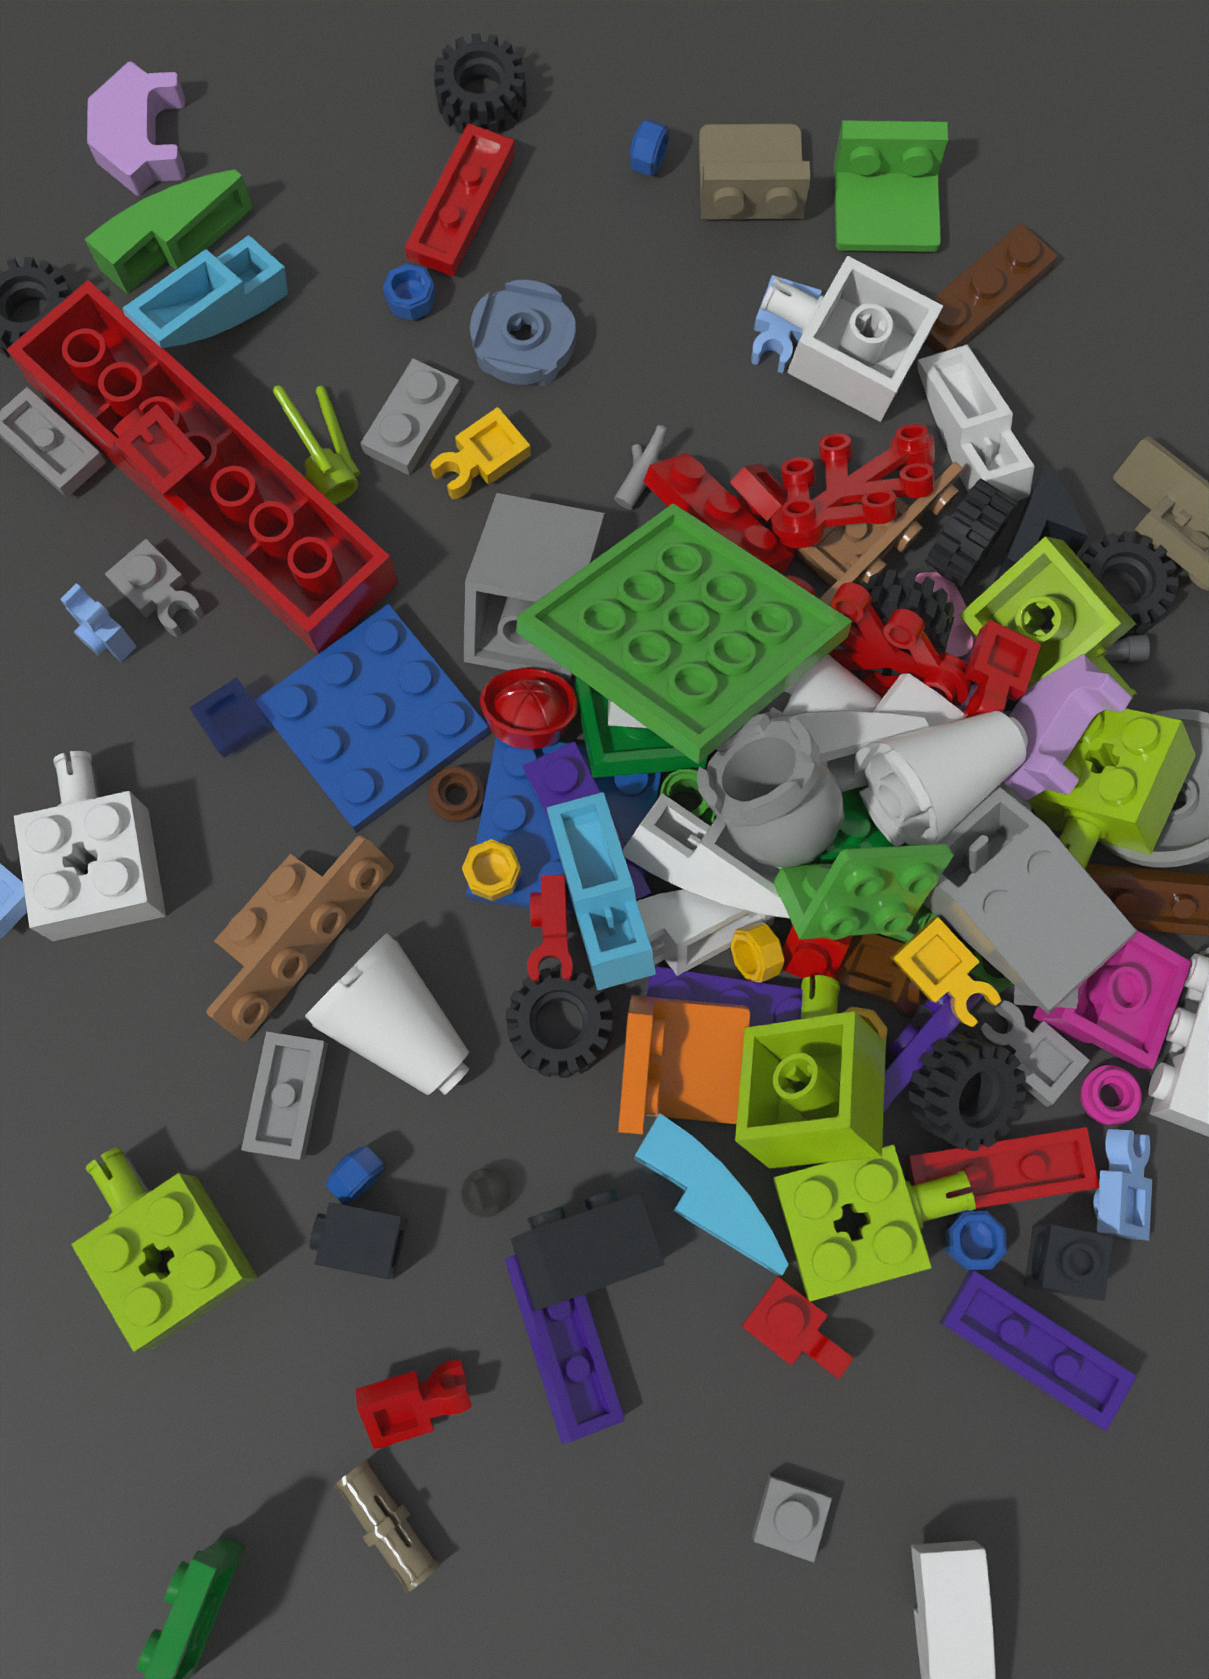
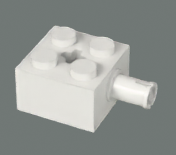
(857, 335)
(64, 841)

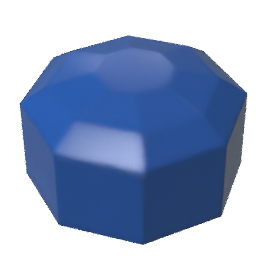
(649, 147)
(409, 291)
(355, 1174)
(975, 1240)

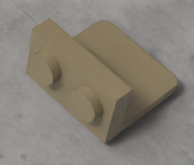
(752, 172)

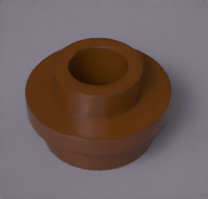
(453, 778)

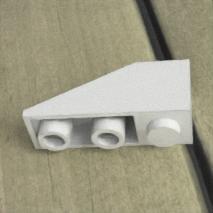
(1183, 1081)

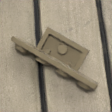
(1177, 506)

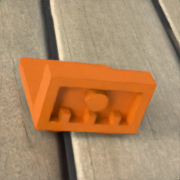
(681, 1061)

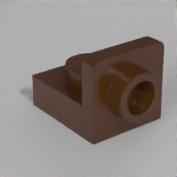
(875, 975)

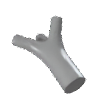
(633, 484)

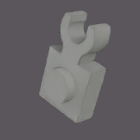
(153, 584)
(1044, 1054)

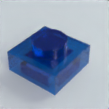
(230, 717)

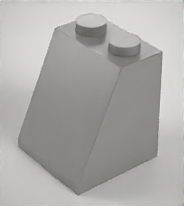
(520, 559)

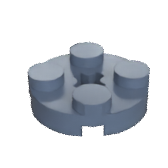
(528, 360)

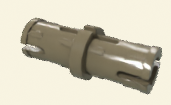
(386, 1526)

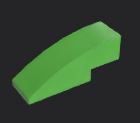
(168, 227)

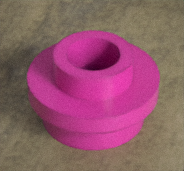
(1127, 1091)

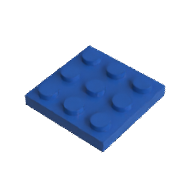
(372, 717)
(517, 819)

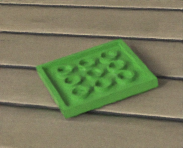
(683, 630)

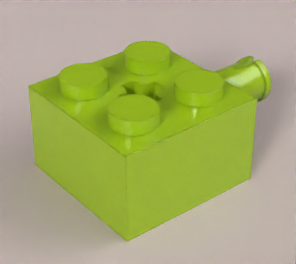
(1054, 579)
(1126, 786)
(812, 1085)
(893, 1213)
(128, 1246)

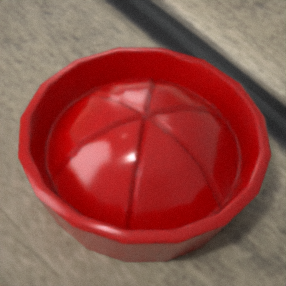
(528, 707)

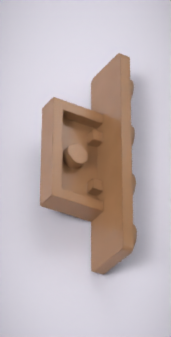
(857, 550)
(289, 928)

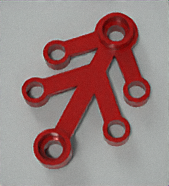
(803, 520)
(878, 646)

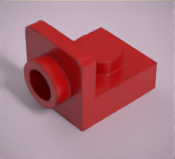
(156, 448)

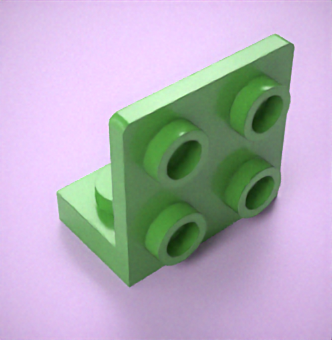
(888, 185)
(861, 890)

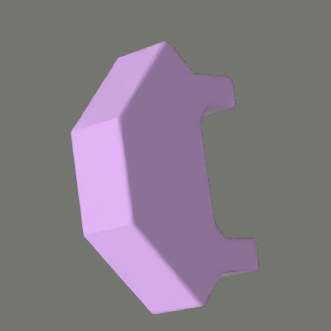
(124, 127)
(1054, 719)

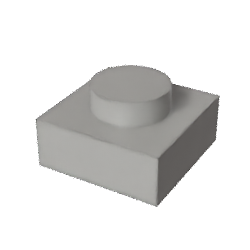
(791, 1518)

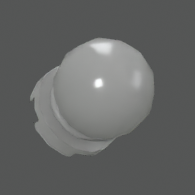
(774, 792)

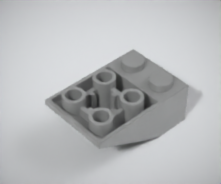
(1026, 902)

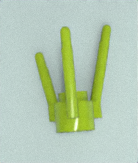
(328, 472)

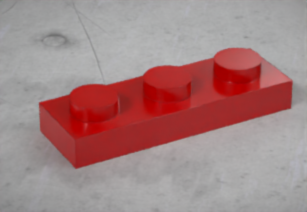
(460, 200)
(694, 490)
(1014, 1167)

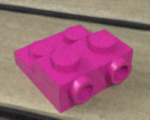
(1126, 1002)

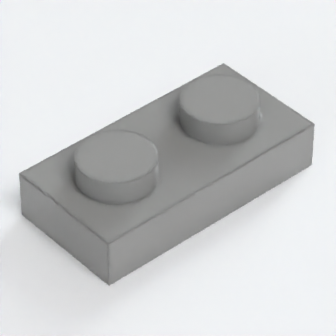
(410, 416)
(48, 442)
(285, 1096)

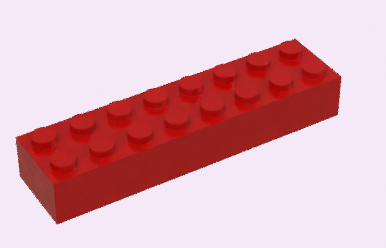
(243, 497)

